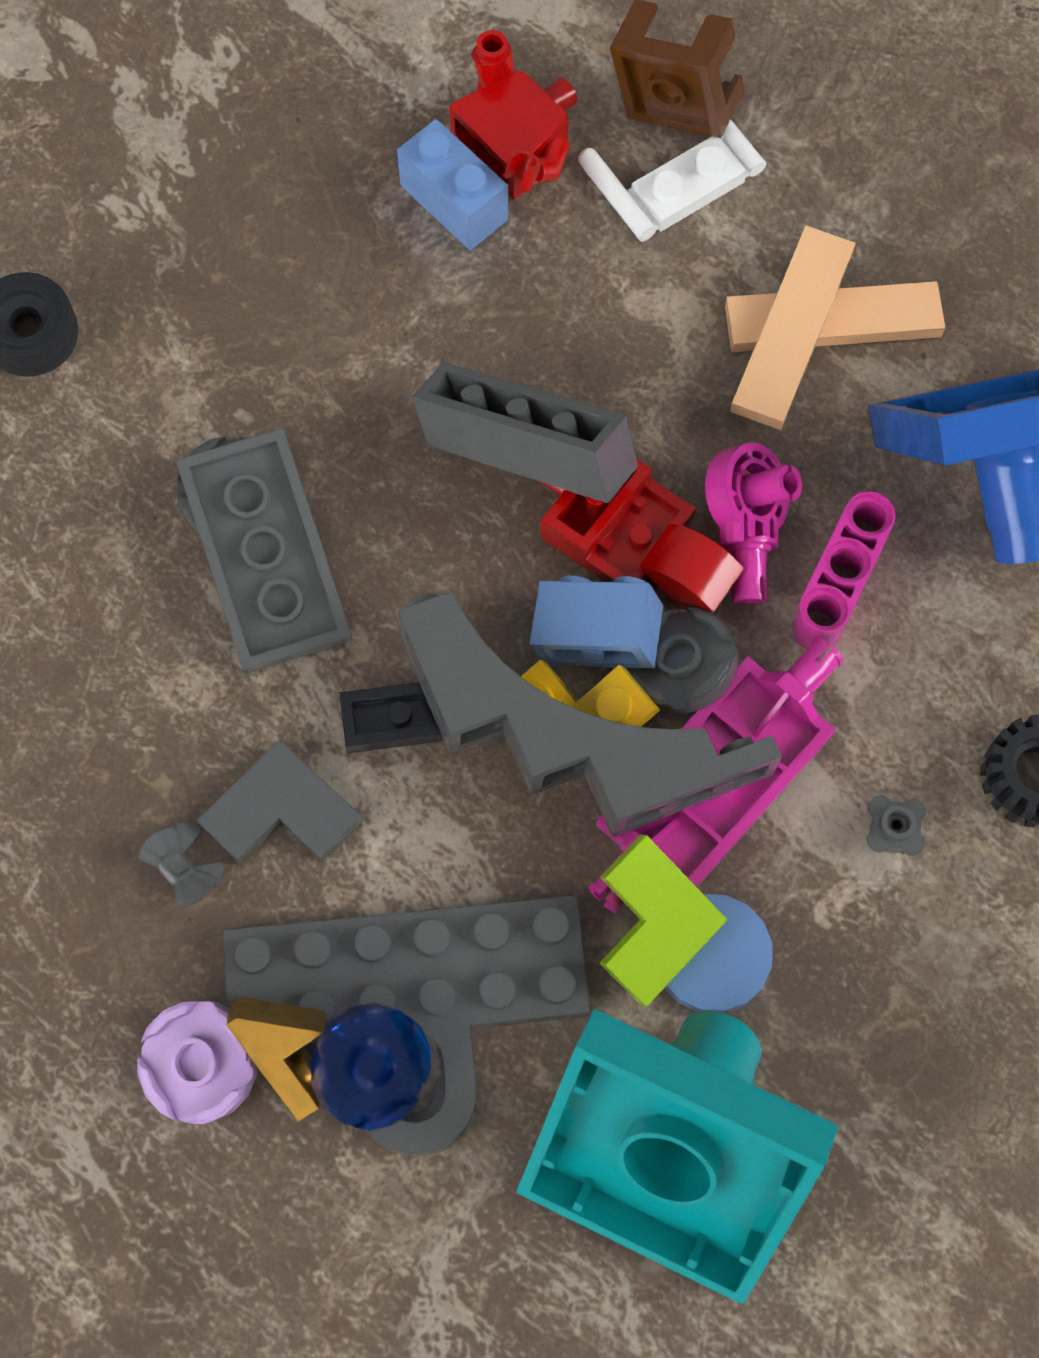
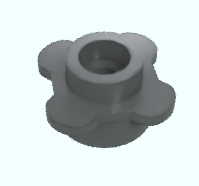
(884, 837)

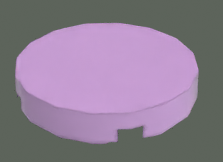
(194, 1063)

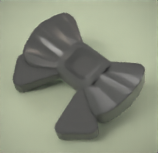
(166, 852)

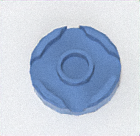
(730, 965)

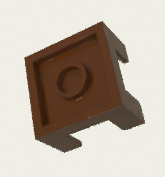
(675, 81)

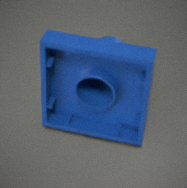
(986, 423)

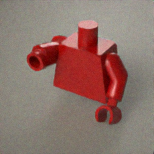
(512, 119)

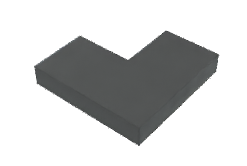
(275, 793)

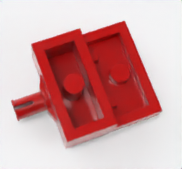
(618, 534)

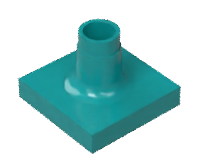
(678, 1149)

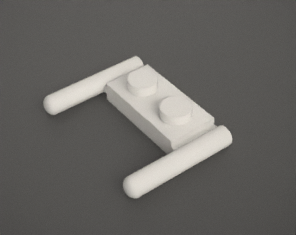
(678, 185)

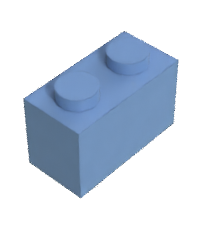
(453, 184)
(597, 623)

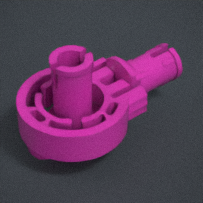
(750, 510)

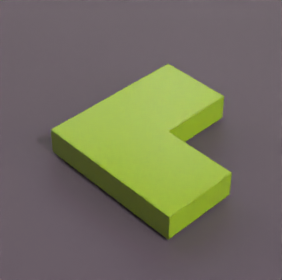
(672, 922)

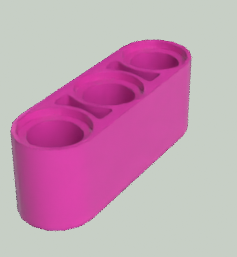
(849, 548)

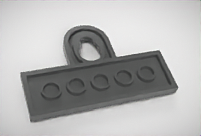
(440, 969)

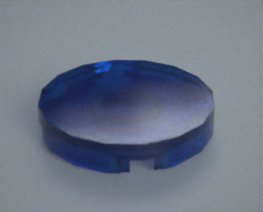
(370, 1066)

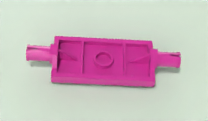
(755, 707)

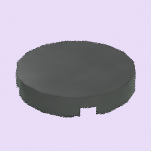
(692, 662)

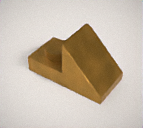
(271, 1039)

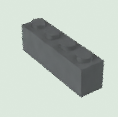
(526, 431)

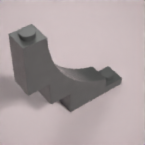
(630, 768)

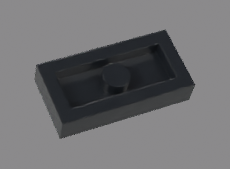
(387, 718)

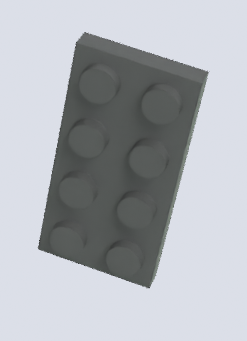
(264, 550)

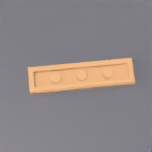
(854, 318)
(792, 328)

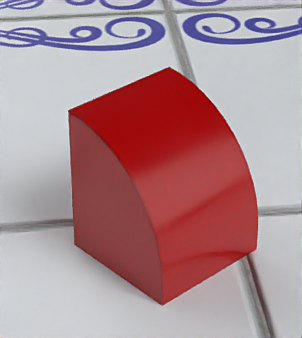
(691, 568)

